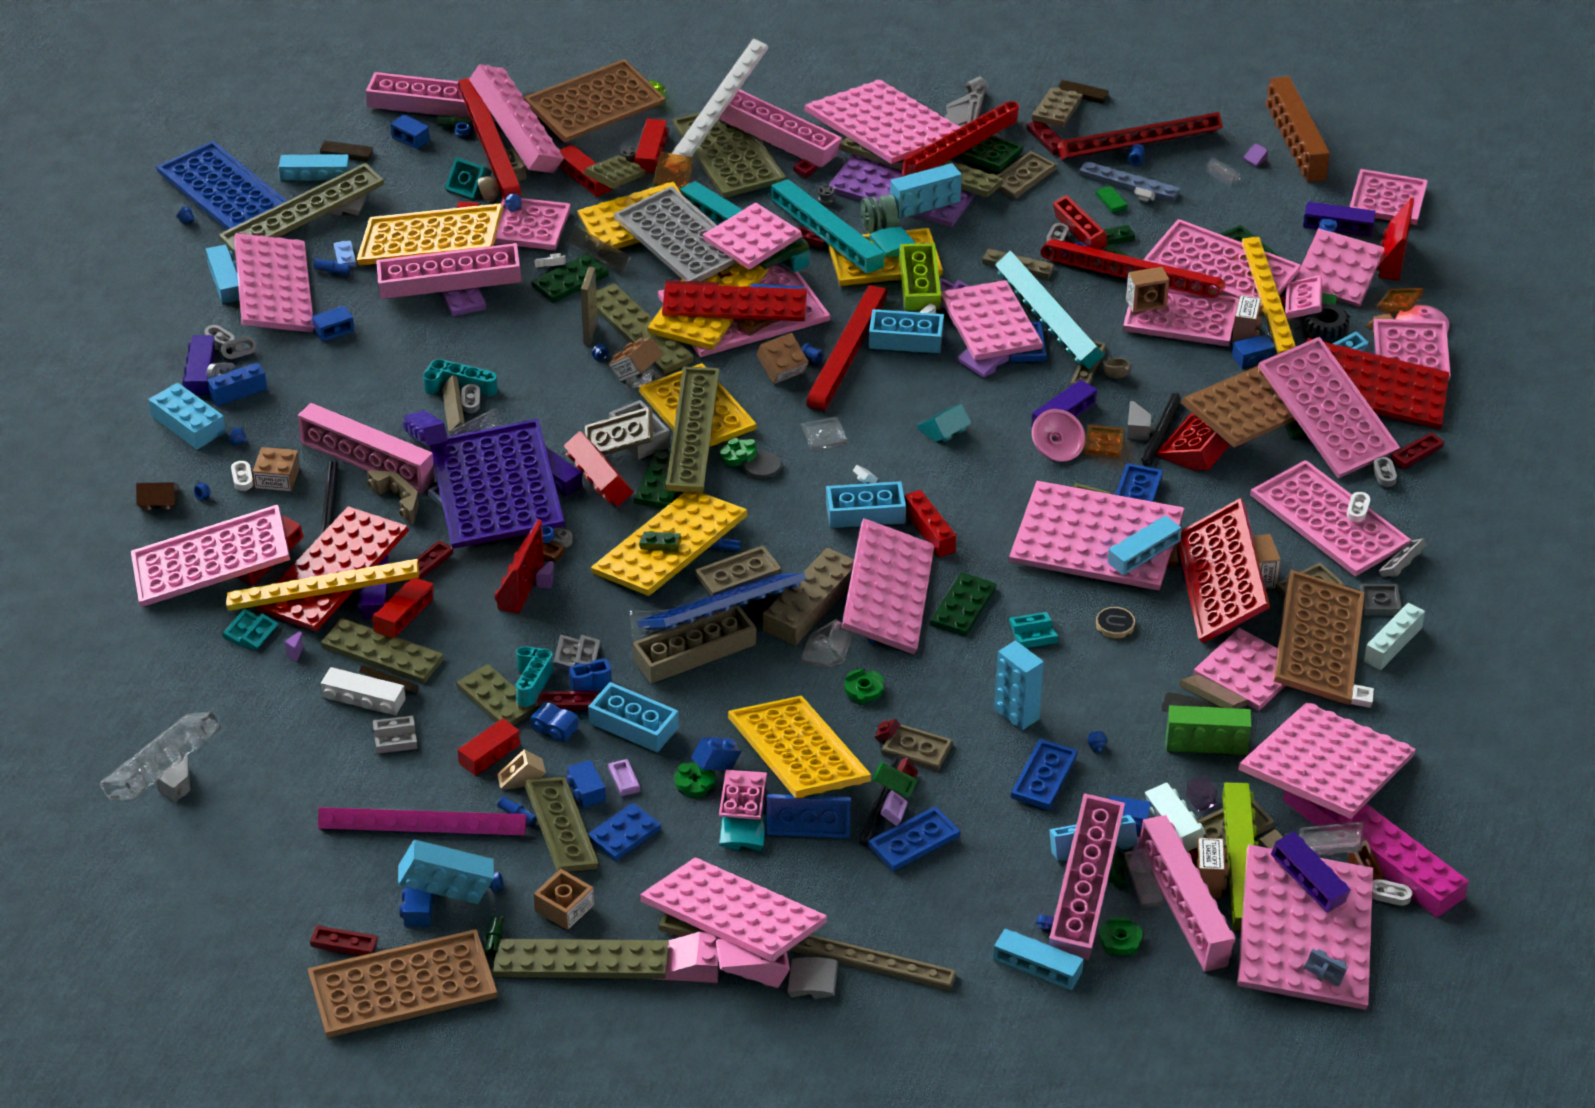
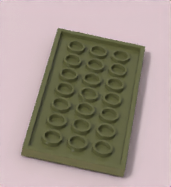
(732, 158)

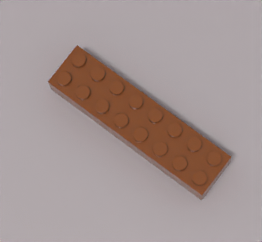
(1297, 129)

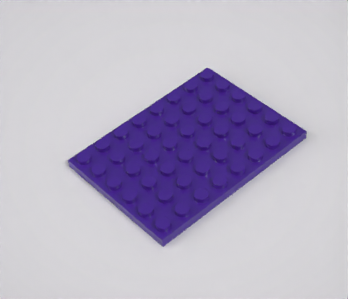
(496, 483)

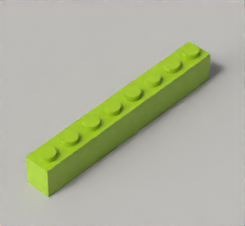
(1239, 834)

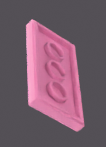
(1304, 297)

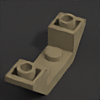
(384, 481)

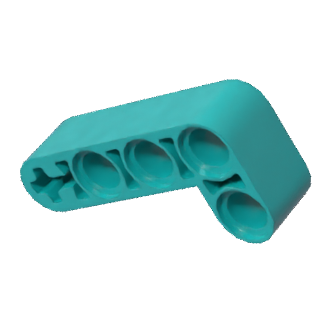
(441, 370)
(536, 669)

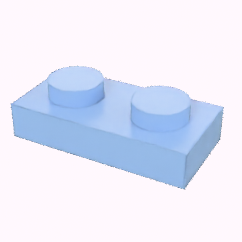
(345, 253)

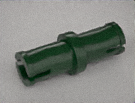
(453, 121)
(494, 935)

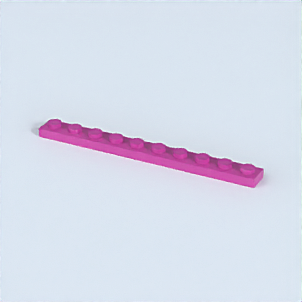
(421, 821)

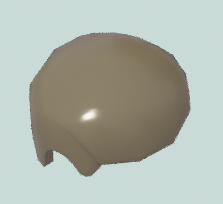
(489, 188)
(1116, 368)

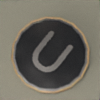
(1115, 622)

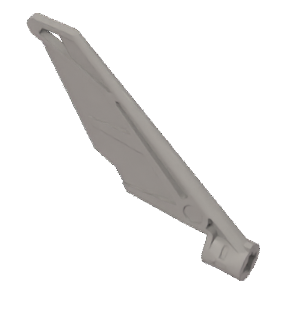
(967, 107)

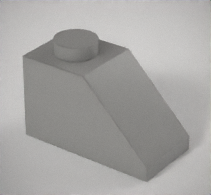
(1139, 423)
(175, 781)

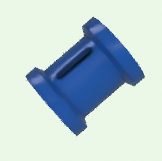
(1136, 153)
(812, 354)

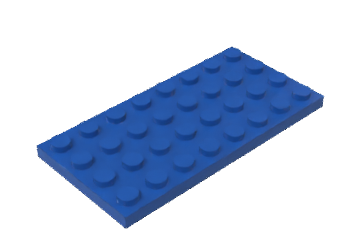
(220, 185)
(722, 601)

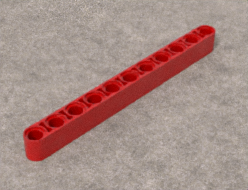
(489, 139)
(962, 139)
(1124, 263)
(846, 349)

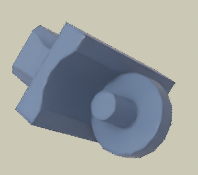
(1326, 967)

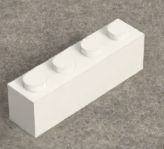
(363, 691)

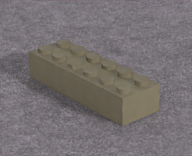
(802, 607)
(694, 644)

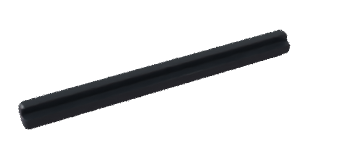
(1160, 429)
(330, 494)
(875, 816)

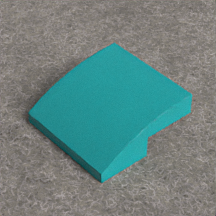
(890, 239)
(249, 630)
(1033, 630)
(742, 832)

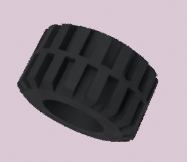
(1329, 324)

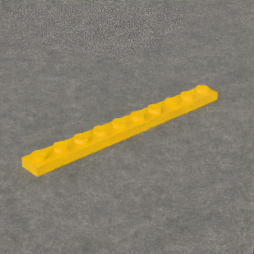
(1268, 293)
(322, 584)

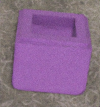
(1256, 155)
(545, 576)
(294, 646)

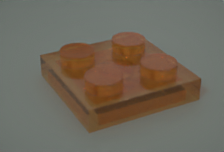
(673, 168)
(1400, 299)
(1104, 441)

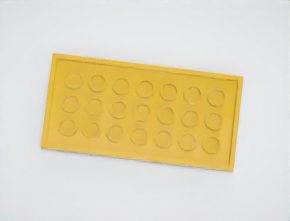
(429, 232)
(705, 331)
(694, 515)
(799, 746)

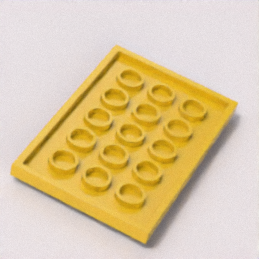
(600, 218)
(850, 274)
(729, 417)

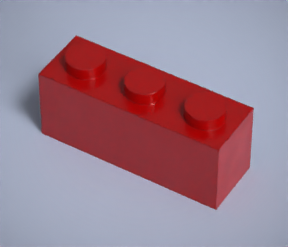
(489, 747)

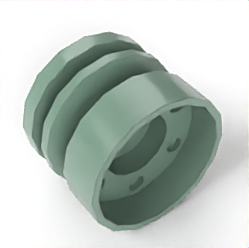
(878, 214)

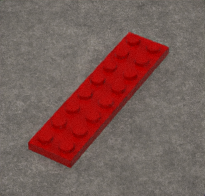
(734, 302)

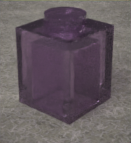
(1201, 793)

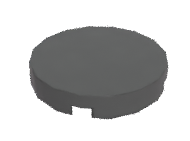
(763, 465)

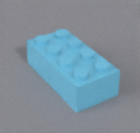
(926, 190)
(906, 331)
(187, 416)
(873, 501)
(1018, 685)
(633, 717)
(445, 872)

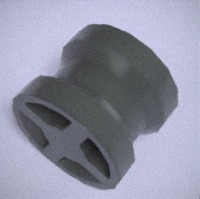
(629, 153)
(826, 195)

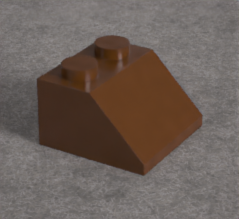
(157, 494)

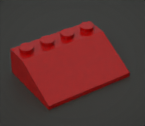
(1395, 243)
(1193, 445)
(522, 572)

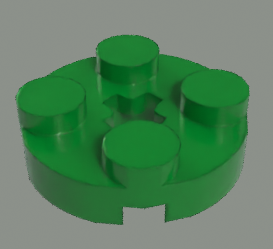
(738, 451)
(873, 682)
(685, 776)
(1120, 946)

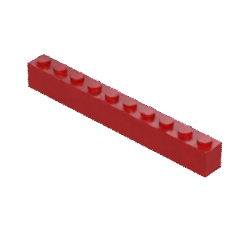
(1140, 135)

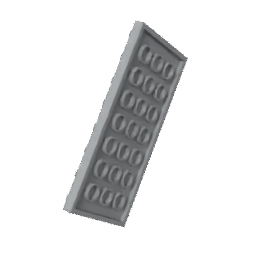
(674, 233)

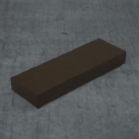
(1088, 92)
(355, 152)
(386, 677)

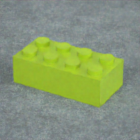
(919, 276)

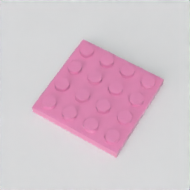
(1388, 194)
(533, 224)
(752, 235)
(1343, 264)
(1413, 342)
(1244, 667)

